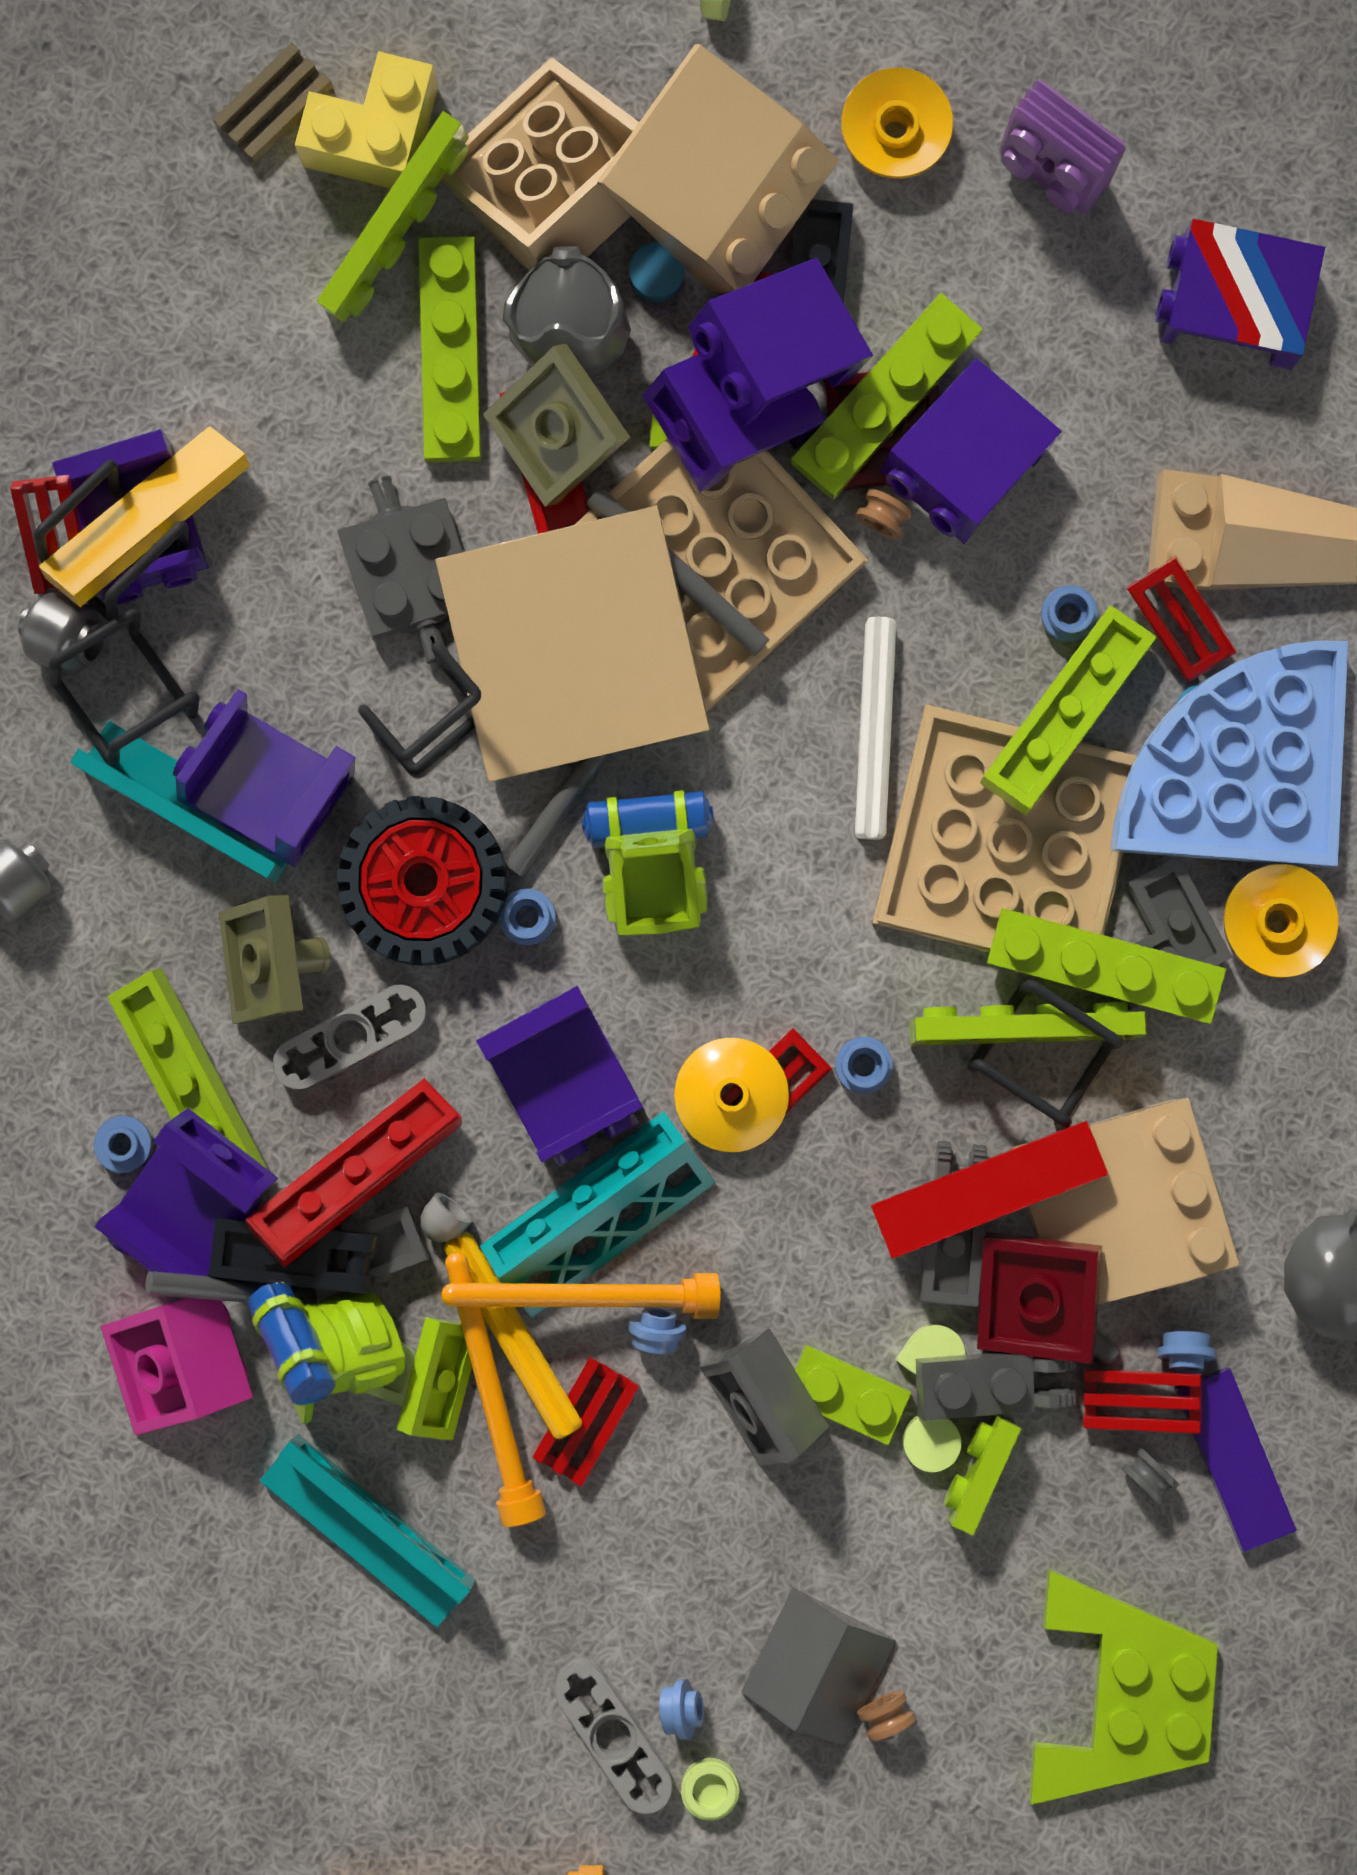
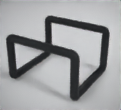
(176, 537)
(464, 684)
(111, 754)
(1060, 1117)

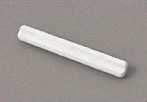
(875, 728)

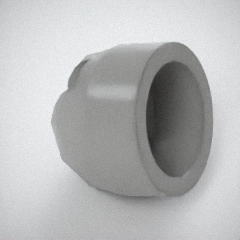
(443, 1219)

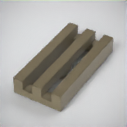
(256, 88)

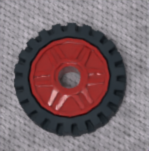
(413, 836)

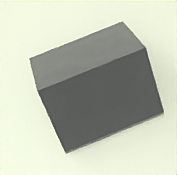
(765, 1399)
(817, 1668)

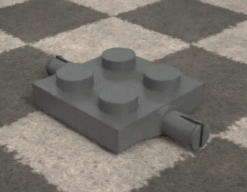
(397, 568)

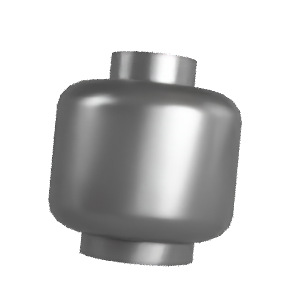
(54, 625)
(21, 881)

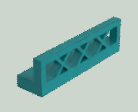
(148, 779)
(591, 1207)
(367, 1530)

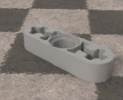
(306, 1045)
(649, 1763)

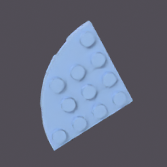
(1245, 764)

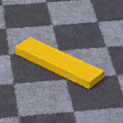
(144, 516)

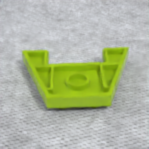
(1148, 1695)

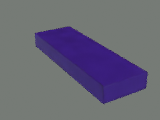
(1239, 1464)

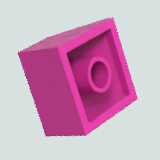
(176, 1363)

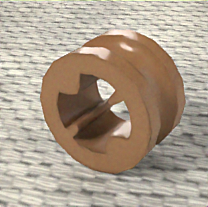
(884, 514)
(886, 1715)

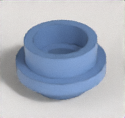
(1081, 601)
(522, 899)
(882, 1065)
(140, 1144)
(656, 1331)
(1186, 1351)
(681, 1710)

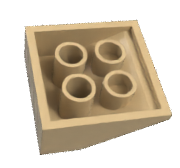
(539, 166)
(717, 172)
(1152, 1211)

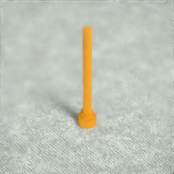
(694, 1295)
(519, 1499)

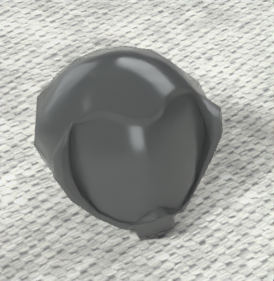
(568, 303)
(1323, 1276)

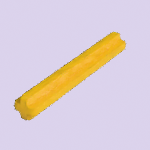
(520, 1347)

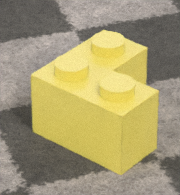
(374, 138)

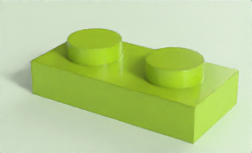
(436, 1382)
(852, 1394)
(970, 1494)

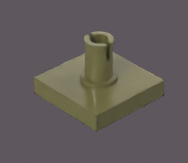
(556, 425)
(266, 960)

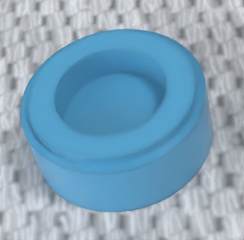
(656, 273)

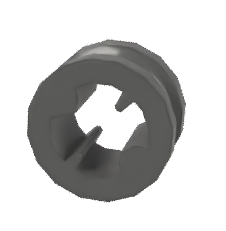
(1150, 1476)

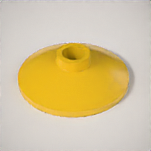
(900, 97)
(1308, 913)
(726, 1126)

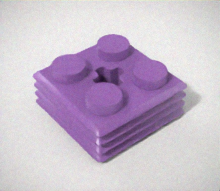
(1060, 149)

